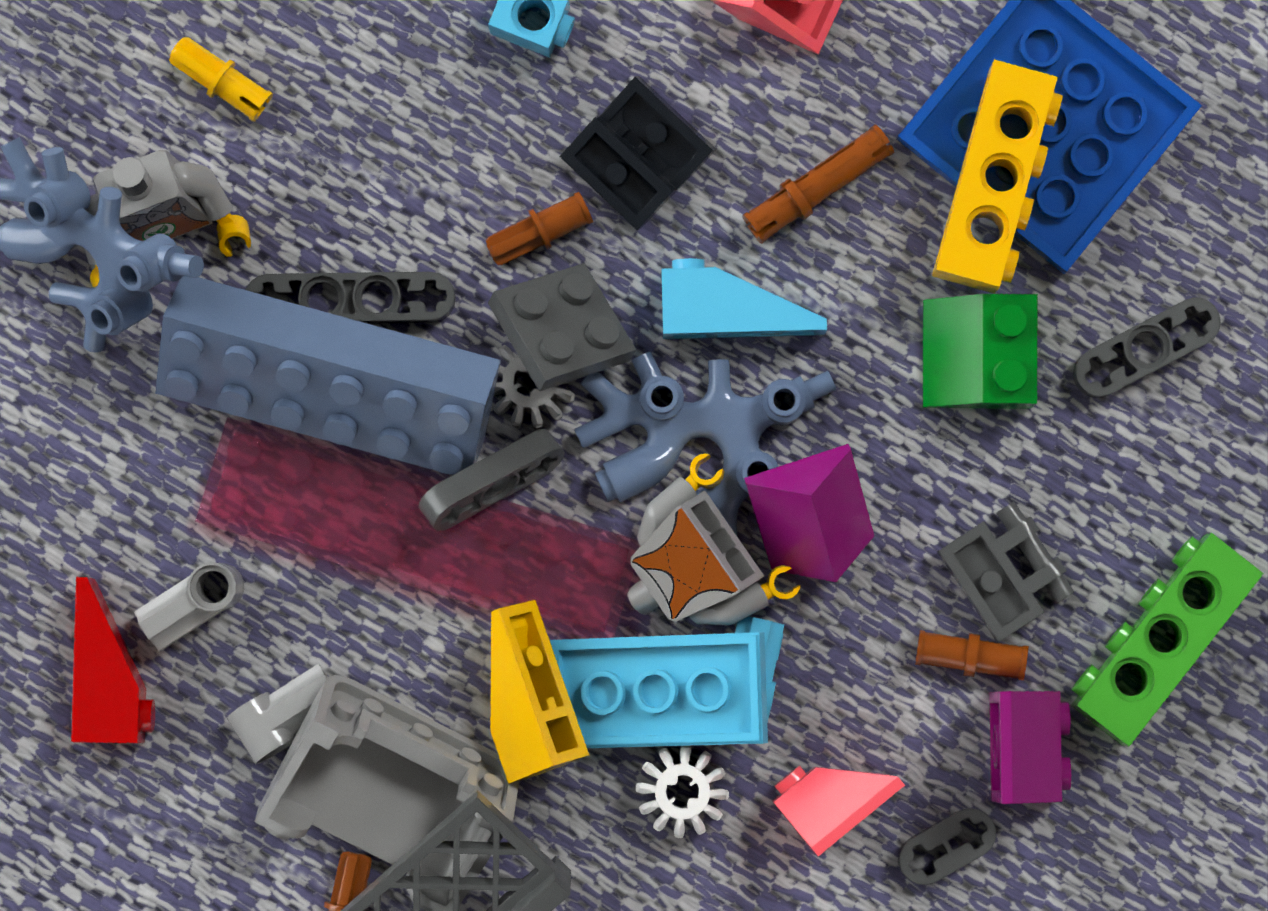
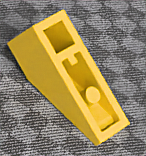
(529, 700)

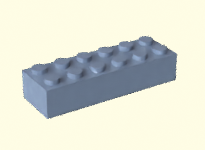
(325, 375)

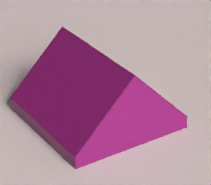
(812, 514)

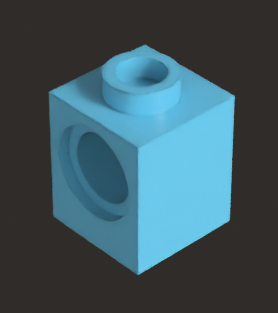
(506, 24)

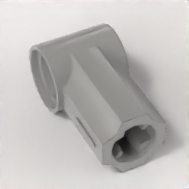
(187, 606)
(272, 720)

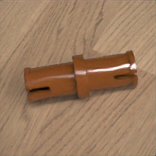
(972, 655)

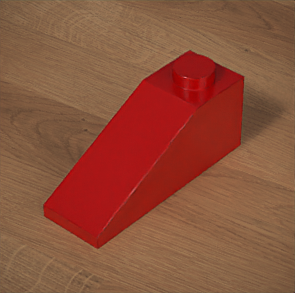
(107, 687)

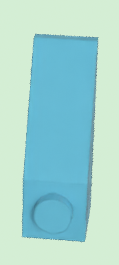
(720, 305)

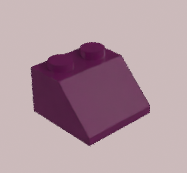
(1027, 746)

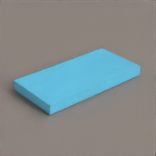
(667, 689)

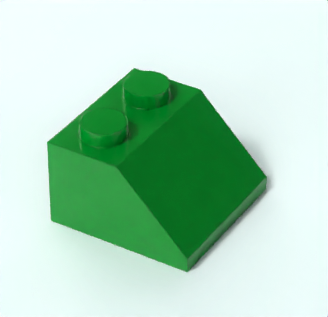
(980, 351)

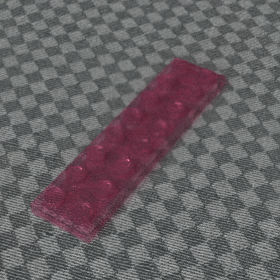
(372, 523)

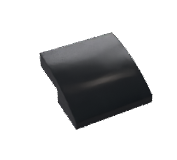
(637, 152)

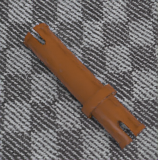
(810, 189)

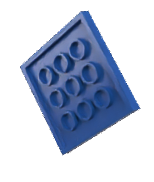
(1106, 137)

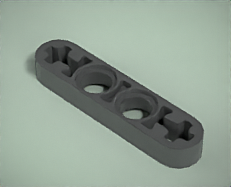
(351, 290)

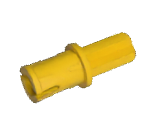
(220, 78)

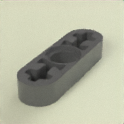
(1175, 316)
(491, 479)

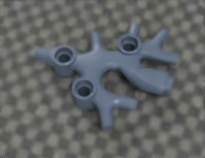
(60, 221)
(720, 416)

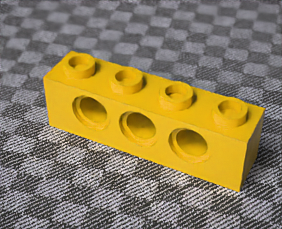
(1005, 92)

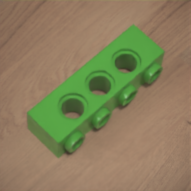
(1228, 582)

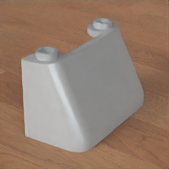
(384, 782)

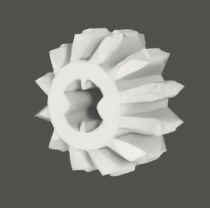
(694, 805)

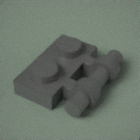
(992, 581)

